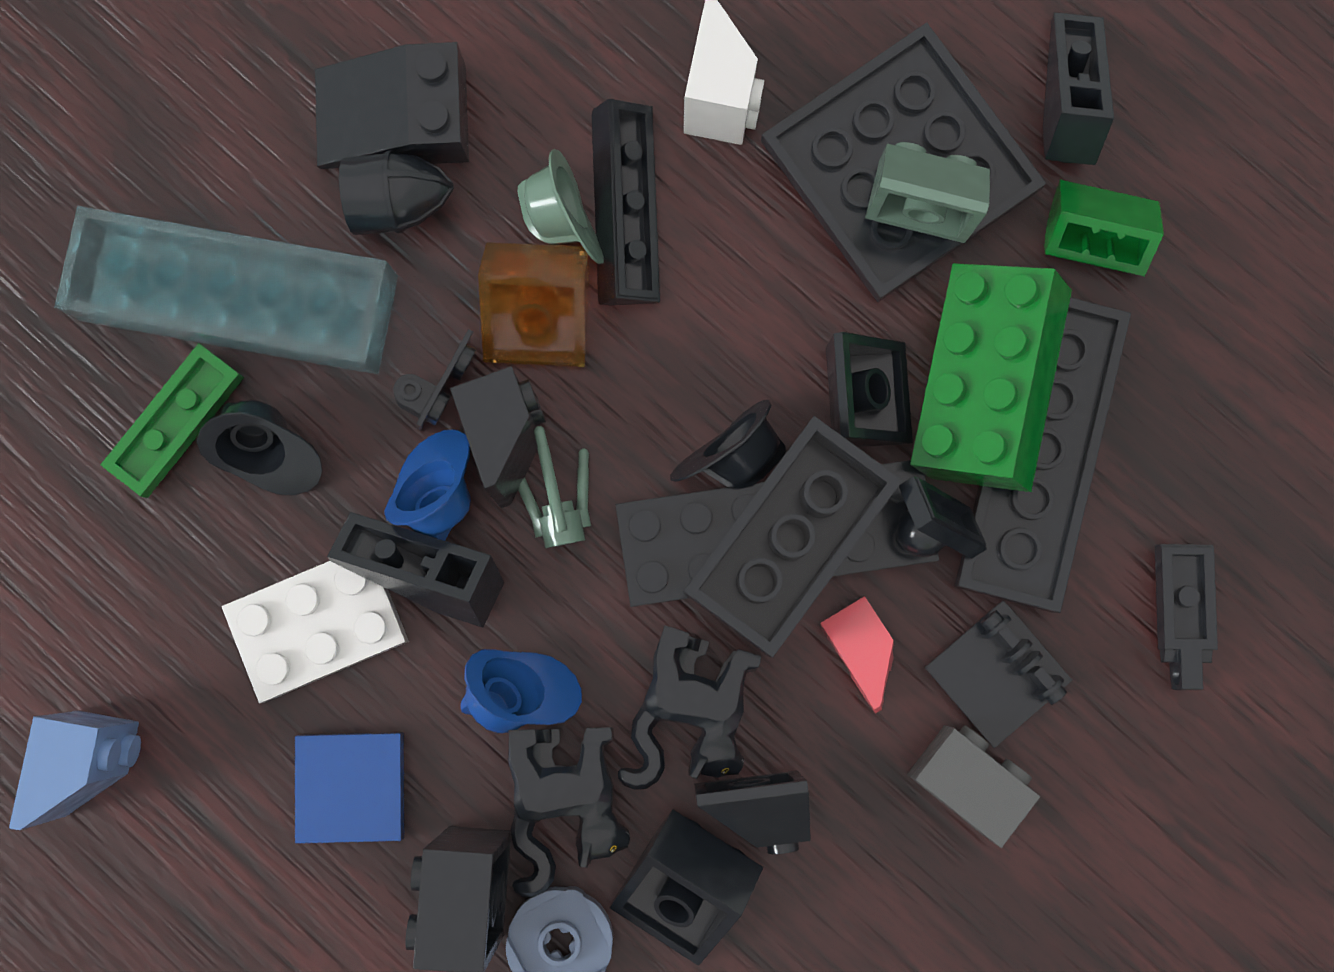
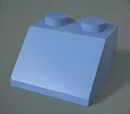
(70, 762)

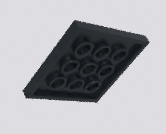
(901, 95)

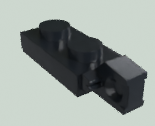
(1186, 611)

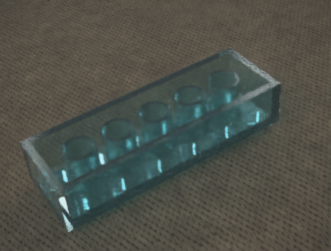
(227, 290)

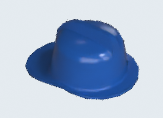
(432, 486)
(518, 690)

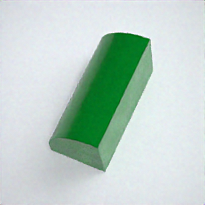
(1103, 228)

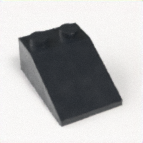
(395, 101)

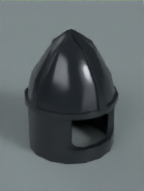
(390, 191)

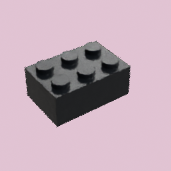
(460, 899)

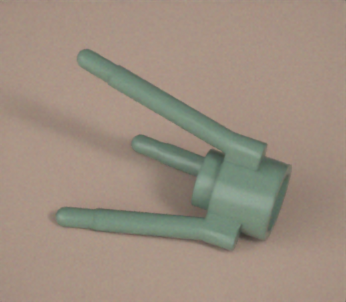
(560, 521)

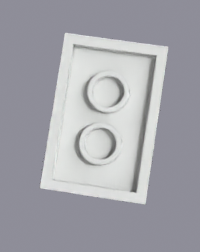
(311, 628)

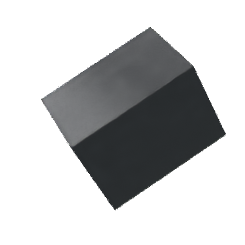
(868, 390)

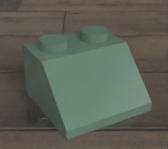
(929, 192)

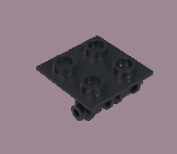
(425, 398)
(999, 674)

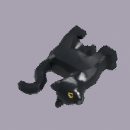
(689, 699)
(558, 791)

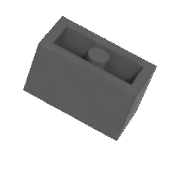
(973, 784)

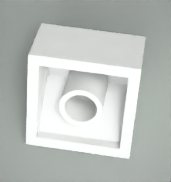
(721, 84)

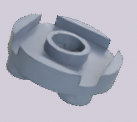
(571, 912)

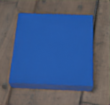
(349, 787)

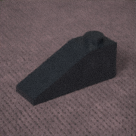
(1077, 90)
(420, 568)

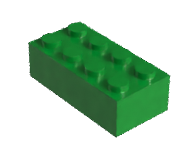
(992, 376)

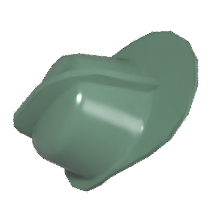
(555, 208)

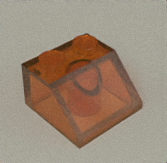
(534, 304)

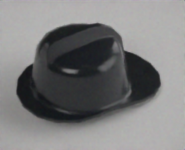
(258, 447)
(740, 453)

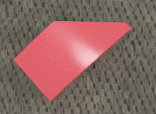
(863, 647)

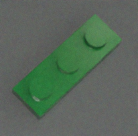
(172, 421)

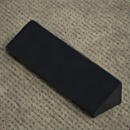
(625, 203)

